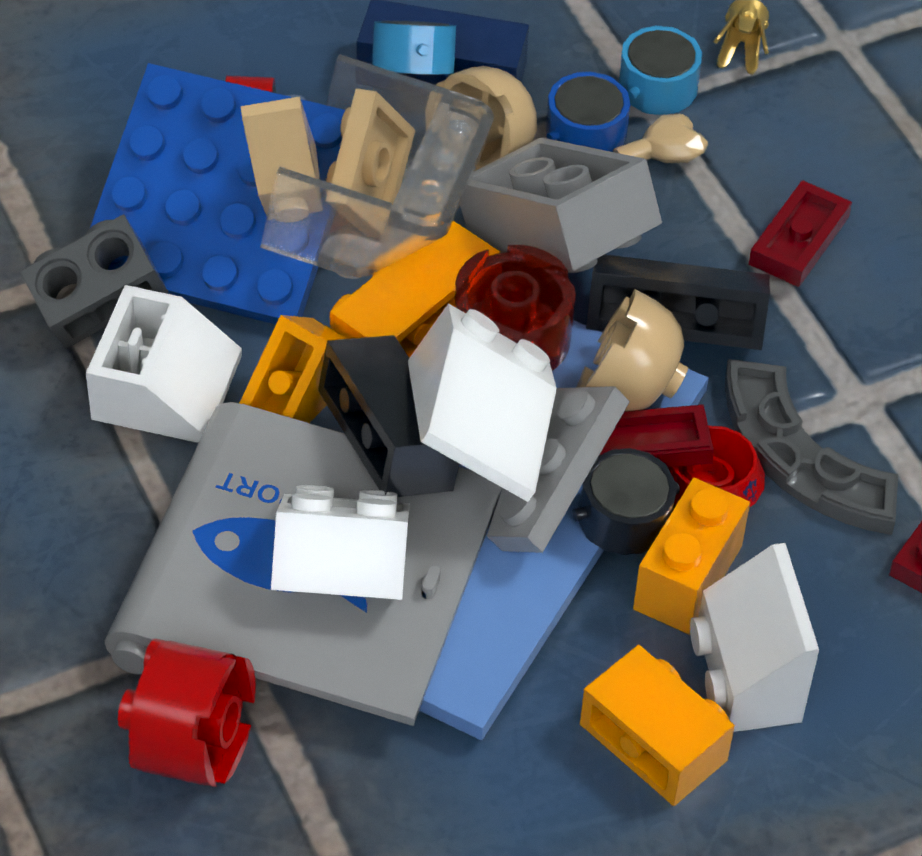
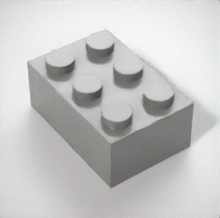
(562, 201)

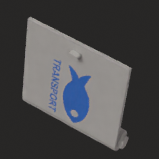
(214, 563)

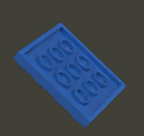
(195, 198)

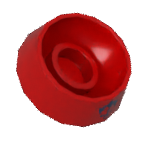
(733, 467)

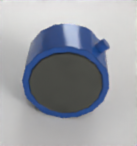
(588, 111)

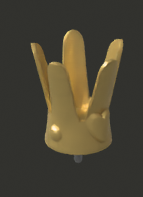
(745, 23)

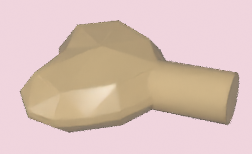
(667, 141)

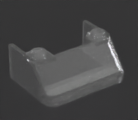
(363, 233)

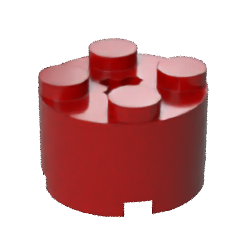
(188, 712)

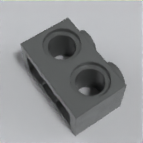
(97, 288)

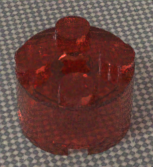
(523, 295)

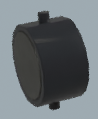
(625, 501)

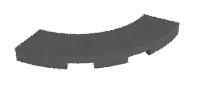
(795, 462)

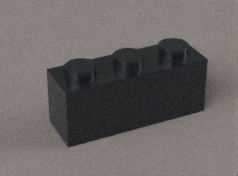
(706, 301)
(374, 404)

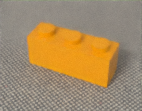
(409, 292)

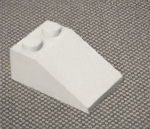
(483, 398)

